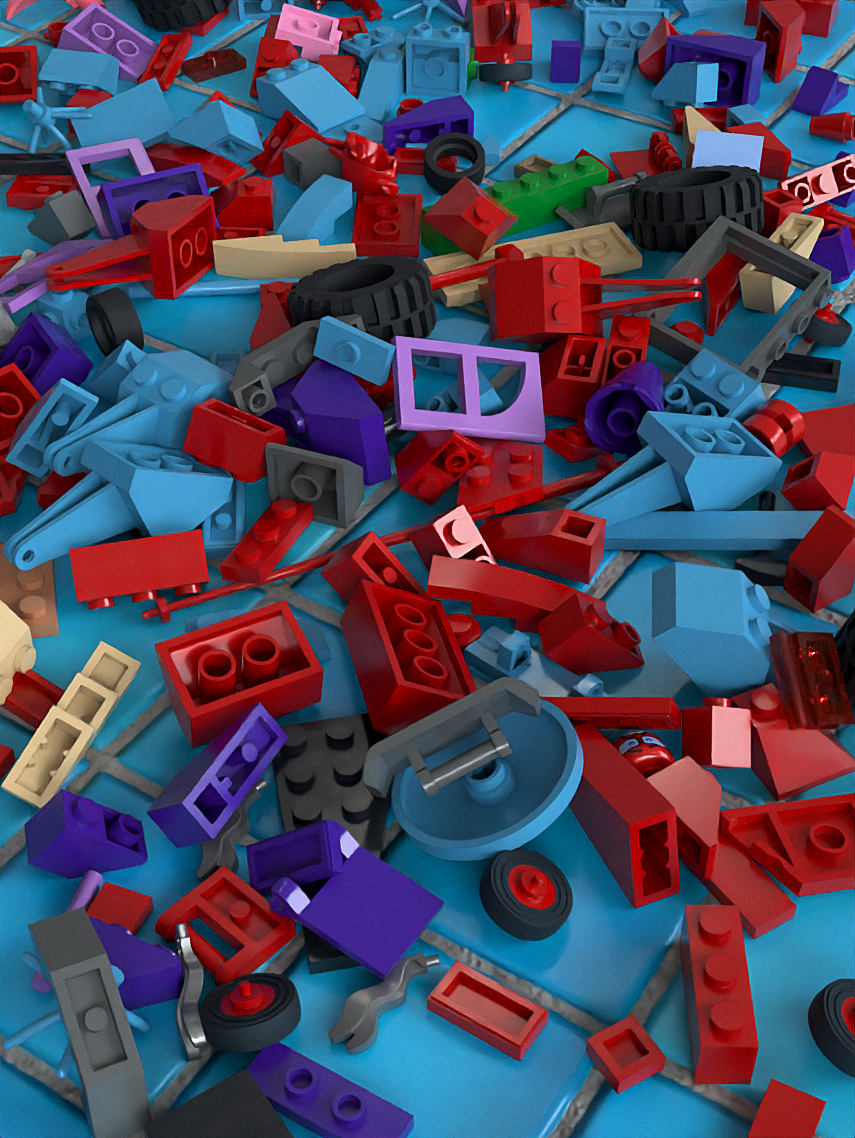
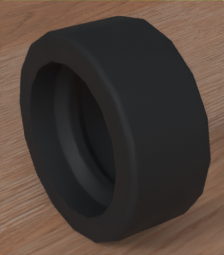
(453, 145)
(113, 320)

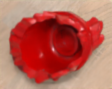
(367, 166)

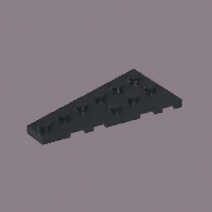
(322, 779)

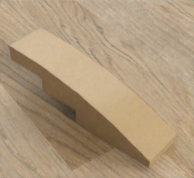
(272, 258)
(71, 726)

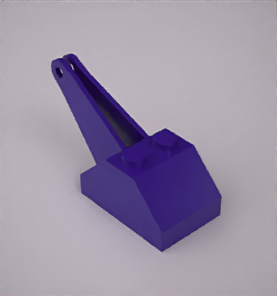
(333, 418)

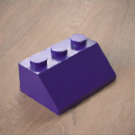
(125, 196)

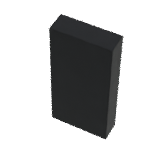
(804, 372)

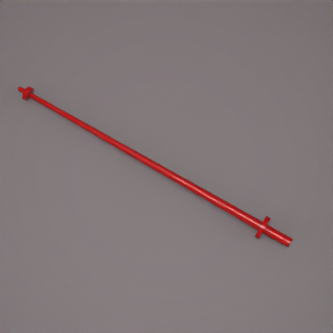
(604, 466)

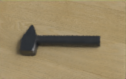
(761, 567)

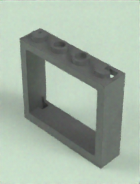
(763, 253)

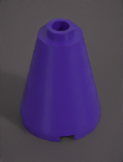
(620, 405)

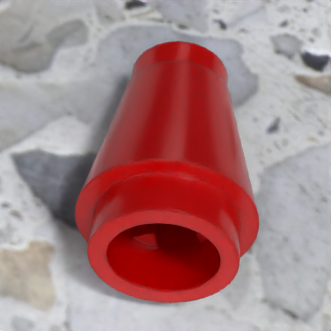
(834, 126)

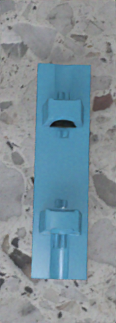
(498, 654)

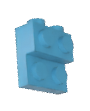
(437, 61)

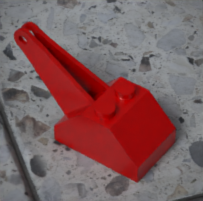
(499, 29)
(167, 245)
(563, 296)

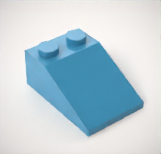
(307, 93)

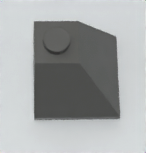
(325, 481)

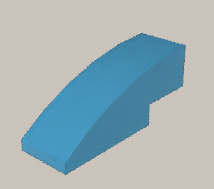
(317, 210)

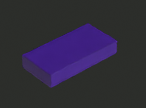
(300, 855)

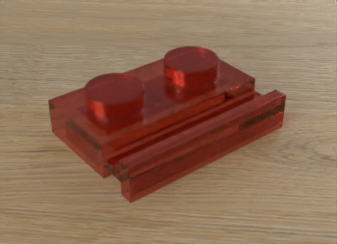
(811, 681)

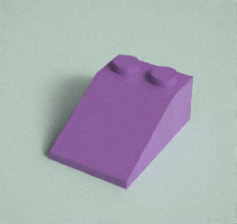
(104, 33)

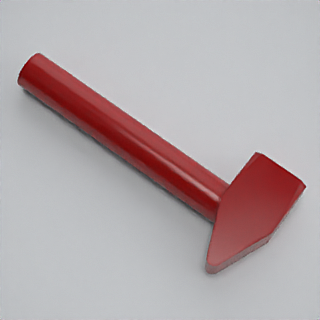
(502, 254)

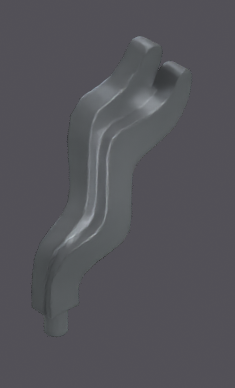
(221, 849)
(367, 1005)
(187, 1014)

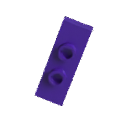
(324, 1099)

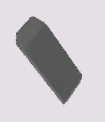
(606, 211)
(446, 727)

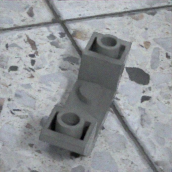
(276, 364)
(94, 1024)

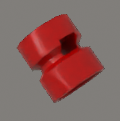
(776, 426)

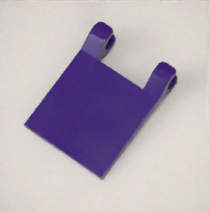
(363, 912)

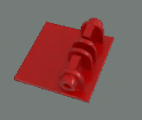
(653, 161)

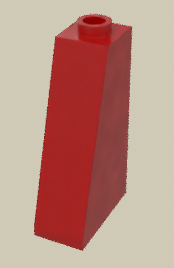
(626, 821)

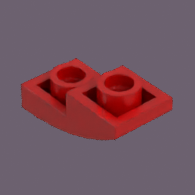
(573, 442)

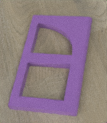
(78, 157)
(34, 272)
(519, 422)

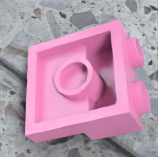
(309, 30)

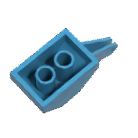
(150, 407)
(683, 458)
(123, 490)
(714, 627)

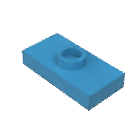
(354, 350)

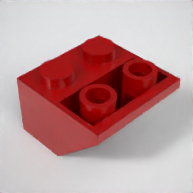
(571, 374)
(231, 439)

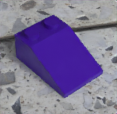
(738, 59)

